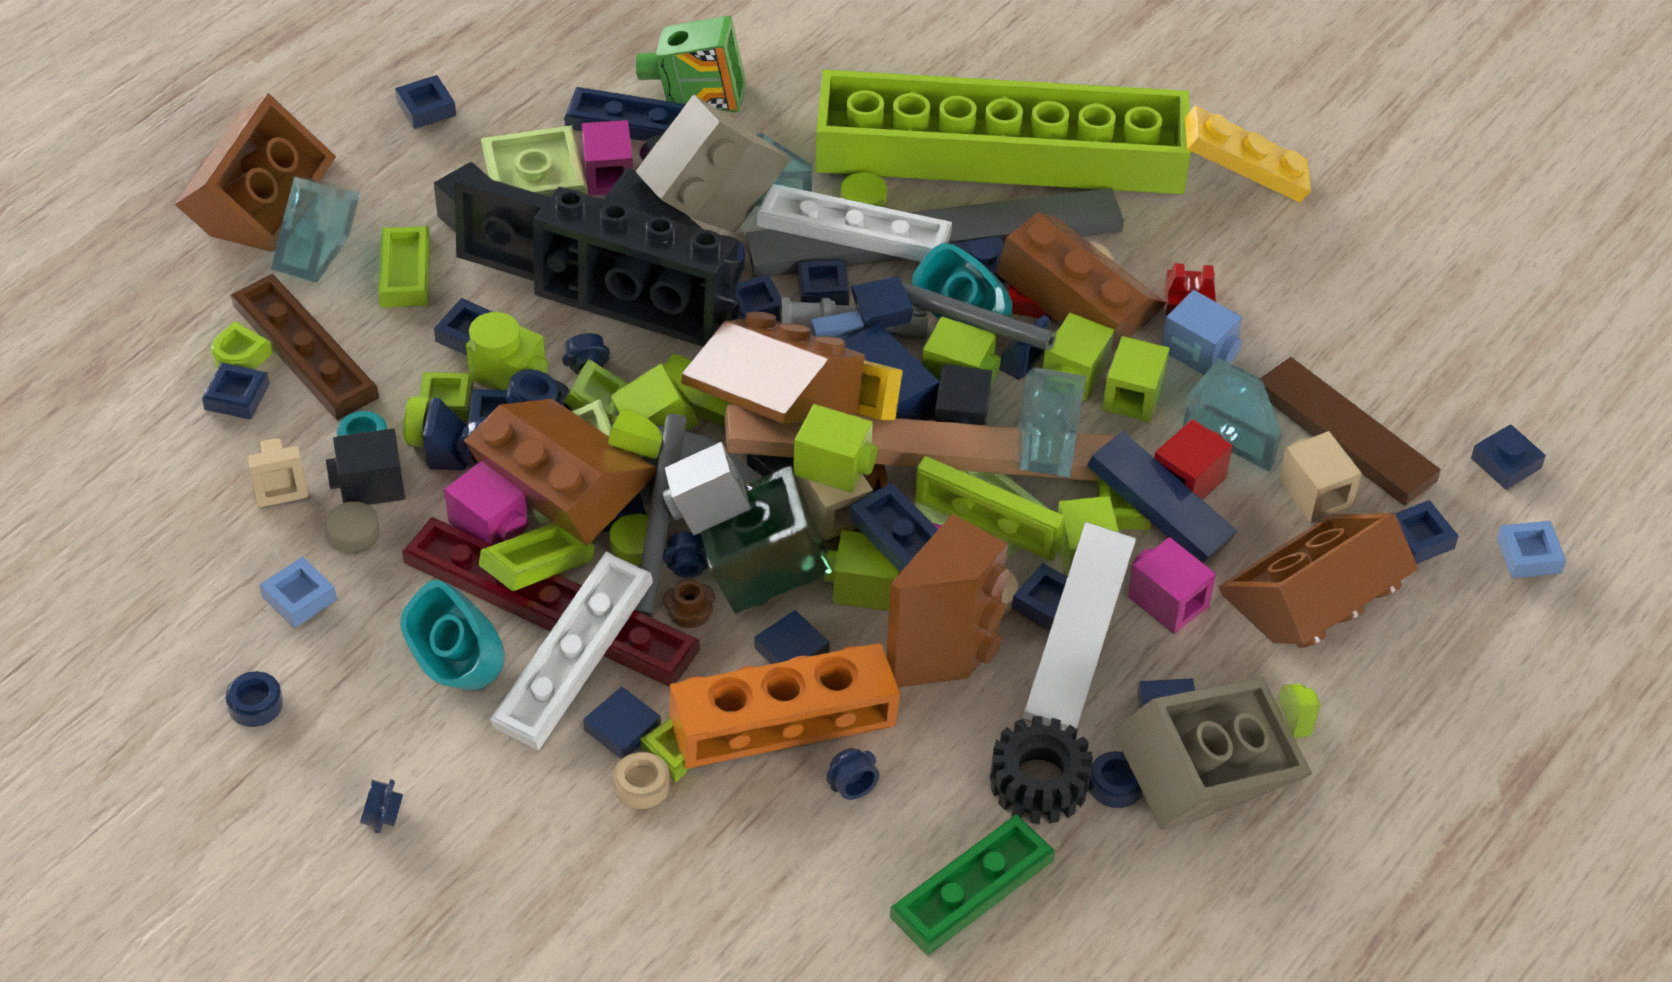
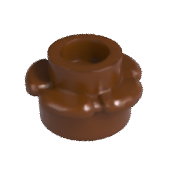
(689, 612)

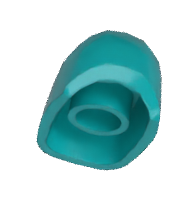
(963, 278)
(452, 638)

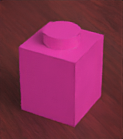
(605, 154)
(486, 505)
(1171, 584)

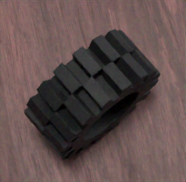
(1047, 744)

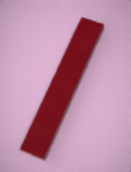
(454, 559)

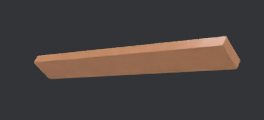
(909, 441)

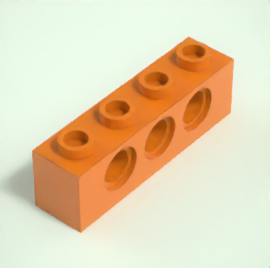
(783, 704)

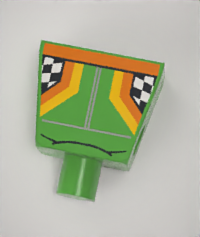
(697, 61)

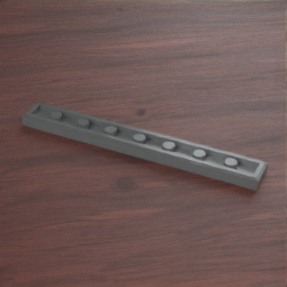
(1085, 212)

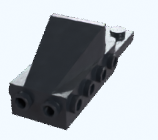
(606, 256)

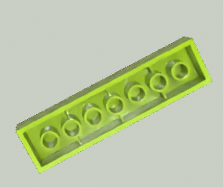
(1003, 131)

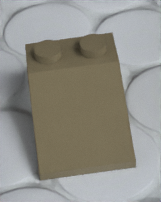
(711, 166)
(1210, 750)

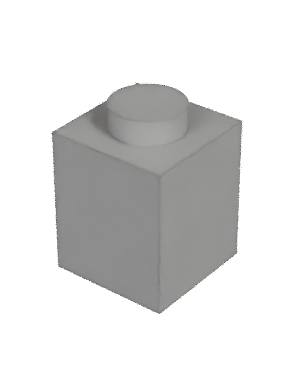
(705, 489)

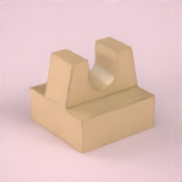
(277, 474)

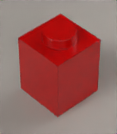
(1196, 457)

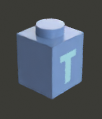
(1202, 332)

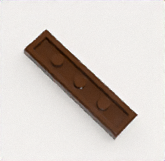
(305, 346)
(1369, 444)

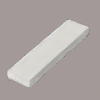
(851, 223)
(1080, 626)
(571, 651)

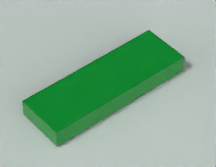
(971, 884)

